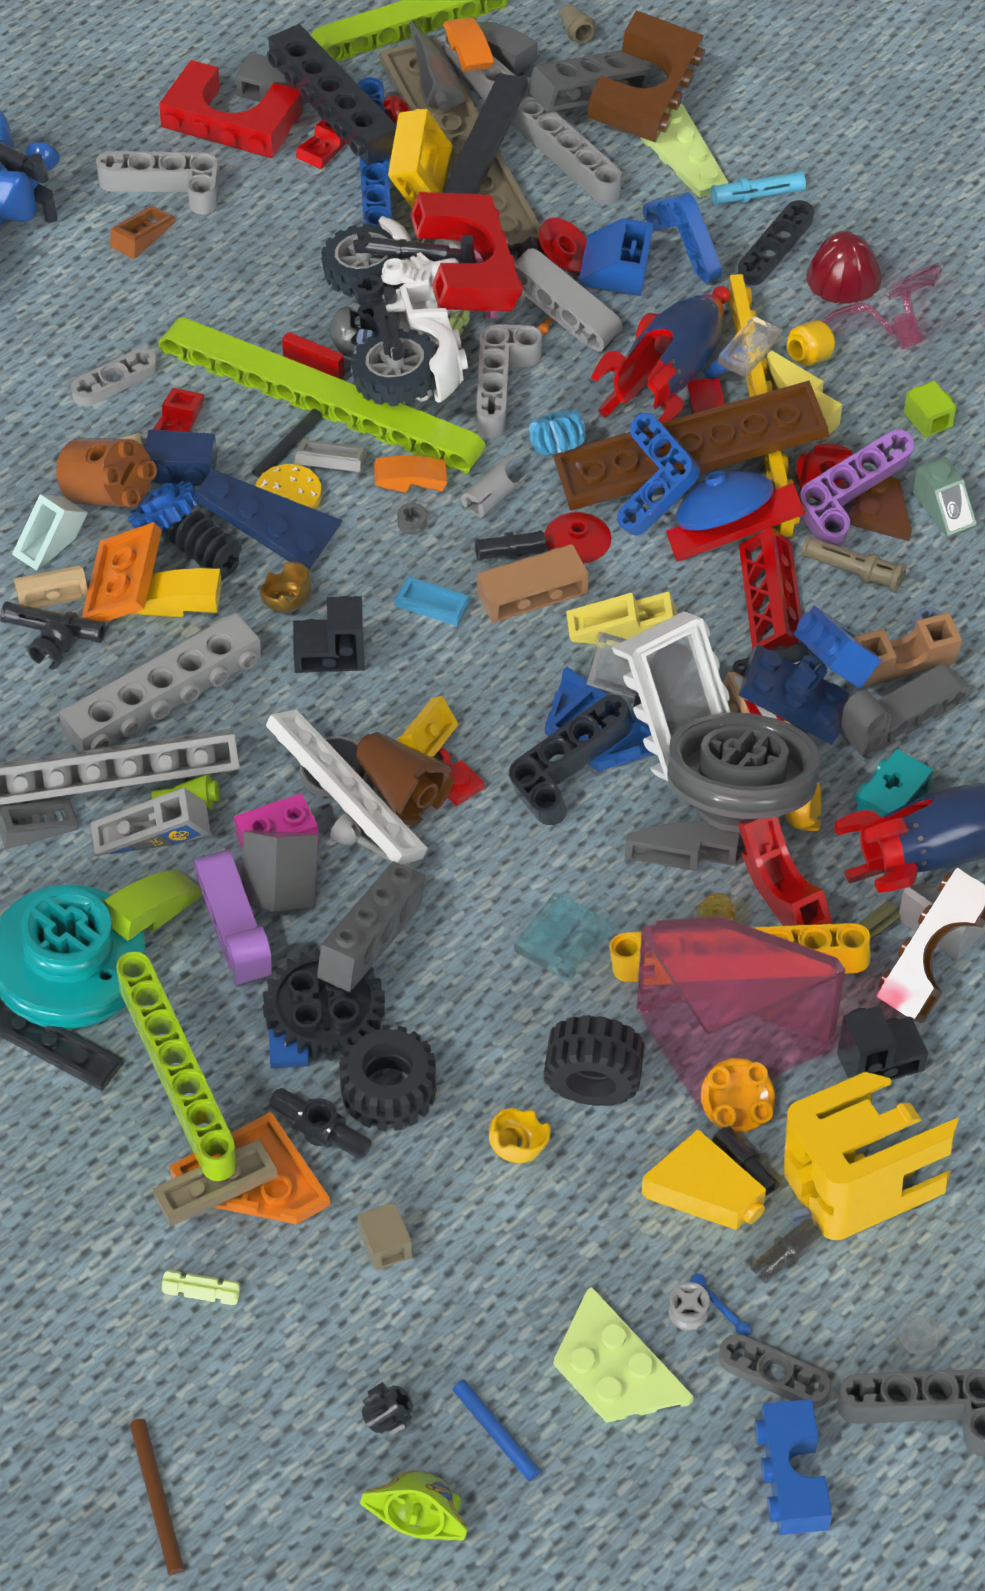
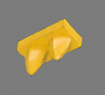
(430, 727)

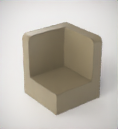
(385, 1236)

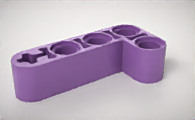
(858, 480)
(233, 920)

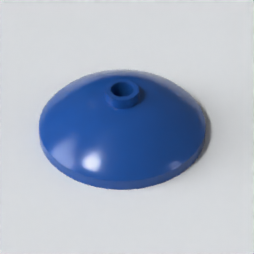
(723, 499)

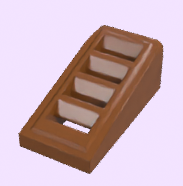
(134, 244)

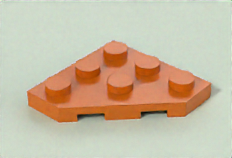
(290, 1196)

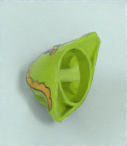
(418, 1500)

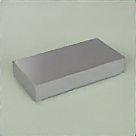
(330, 455)

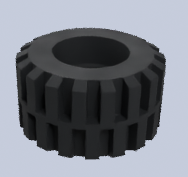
(594, 1060)
(388, 1103)

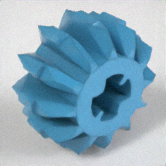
(557, 432)

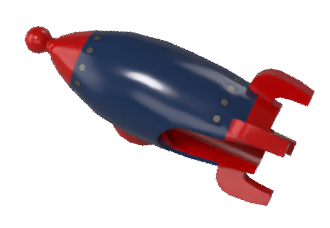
(666, 353)
(919, 837)

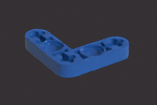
(683, 212)
(667, 476)

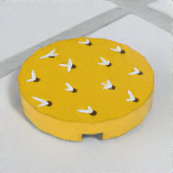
(292, 483)

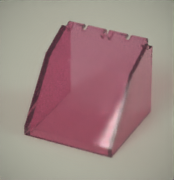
(734, 993)

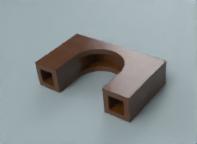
(648, 110)

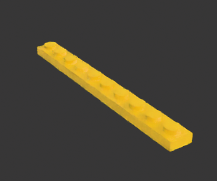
(775, 463)

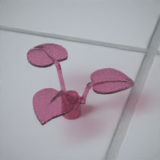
(905, 325)

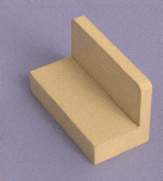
(51, 587)

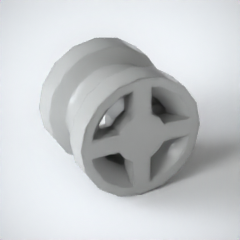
(688, 1297)

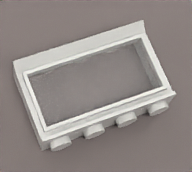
(674, 679)

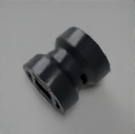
(53, 642)

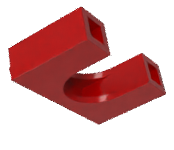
(257, 130)
(467, 286)

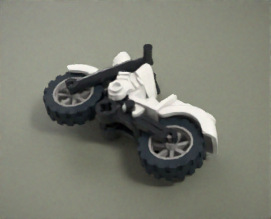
(397, 301)

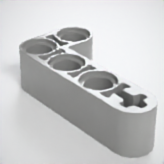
(162, 173)
(566, 300)
(499, 349)

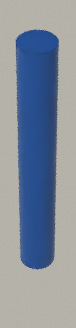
(496, 1430)

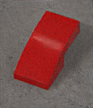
(320, 147)
(180, 410)

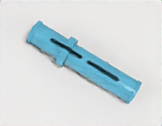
(748, 189)

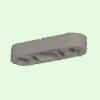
(119, 366)

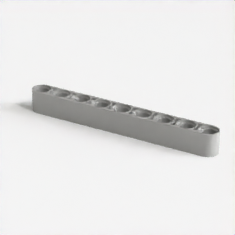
(551, 135)

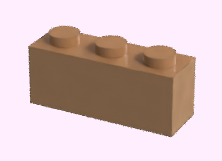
(532, 583)

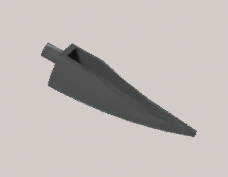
(437, 80)

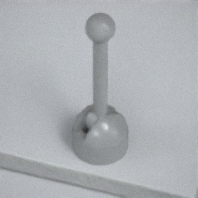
(348, 832)

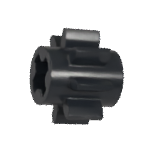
(387, 1409)

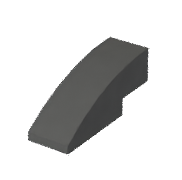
(510, 46)
(683, 845)

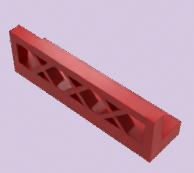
(778, 585)

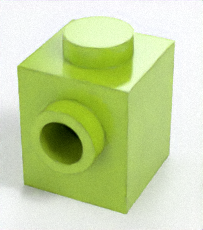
(929, 408)

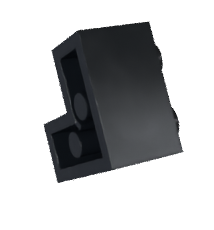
(333, 642)
(880, 1045)

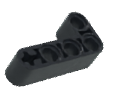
(576, 755)

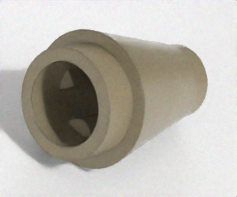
(577, 24)

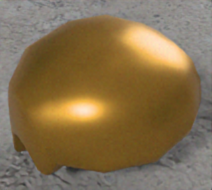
(291, 582)

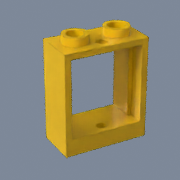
(419, 155)

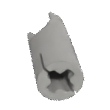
(490, 489)

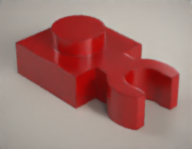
(465, 779)

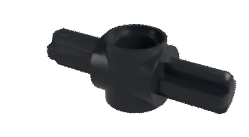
(320, 1109)

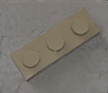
(196, 1193)

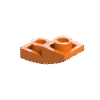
(470, 43)
(403, 470)

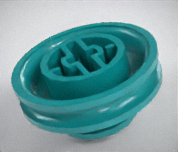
(62, 956)

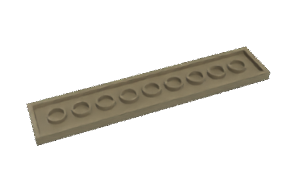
(456, 123)

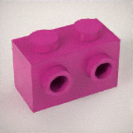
(281, 816)

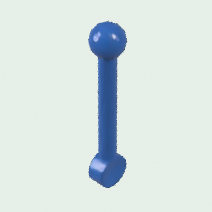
(742, 1327)

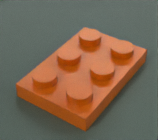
(122, 573)

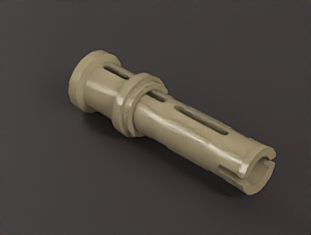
(869, 567)

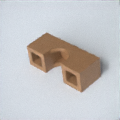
(927, 646)

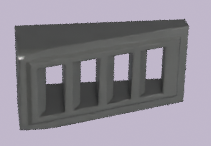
(25, 833)

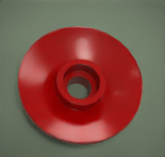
(563, 244)
(589, 543)

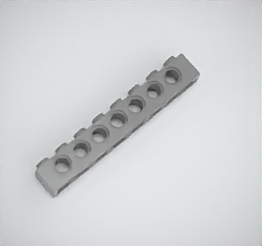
(118, 766)

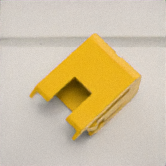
(859, 1191)

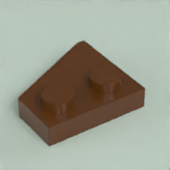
(882, 510)

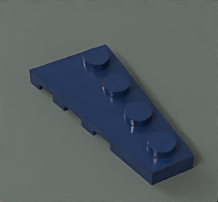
(272, 520)

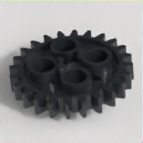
(287, 1008)

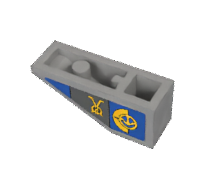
(152, 824)

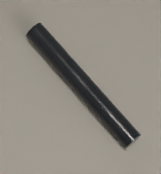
(288, 442)

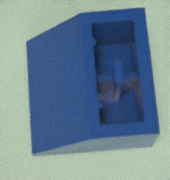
(617, 256)

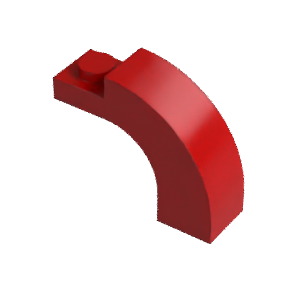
(777, 878)

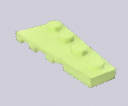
(688, 154)

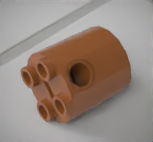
(104, 471)

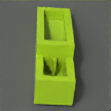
(151, 902)

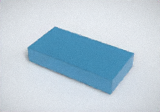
(432, 601)

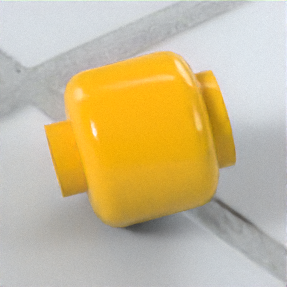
(810, 343)

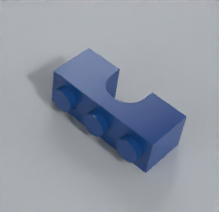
(836, 646)
(797, 1501)

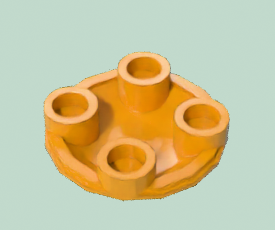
(738, 1095)

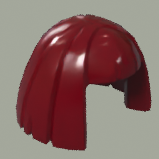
(844, 269)

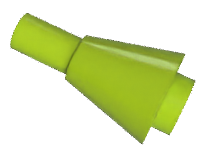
(202, 787)

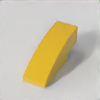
(182, 591)

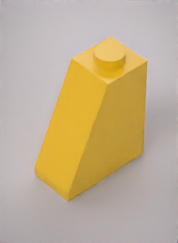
(705, 1183)

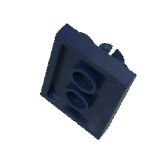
(795, 692)

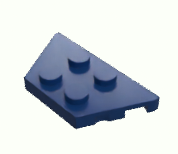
(573, 699)

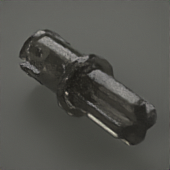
(786, 1249)

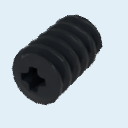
(206, 543)

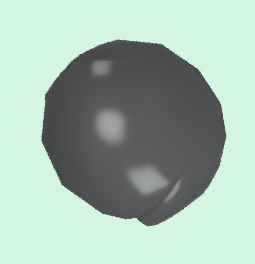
(344, 330)

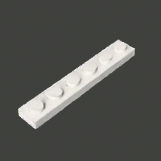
(346, 787)

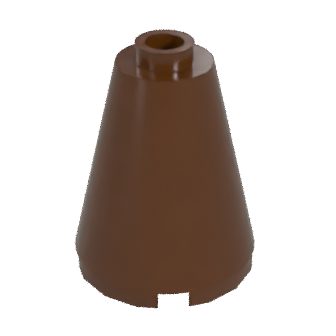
(404, 776)

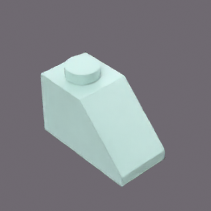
(48, 530)

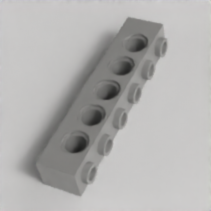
(161, 685)

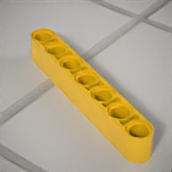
(844, 941)

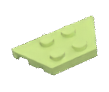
(614, 1365)

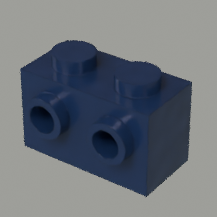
(181, 455)

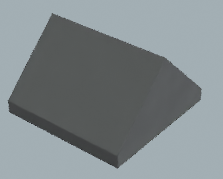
(280, 869)

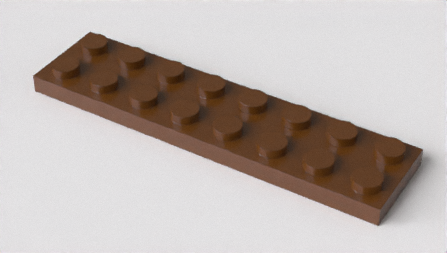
(710, 436)

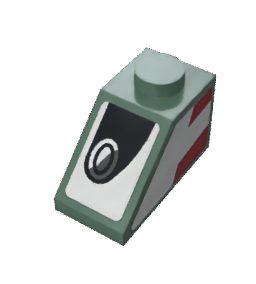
(944, 497)

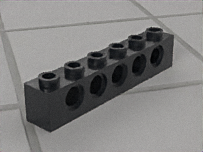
(332, 94)

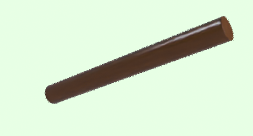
(157, 1497)

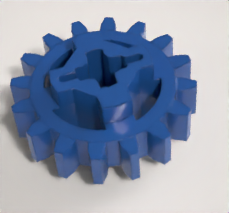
(164, 506)

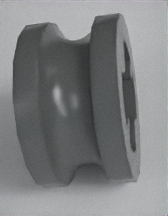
(409, 510)

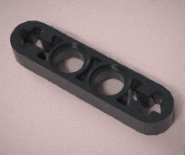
(777, 244)

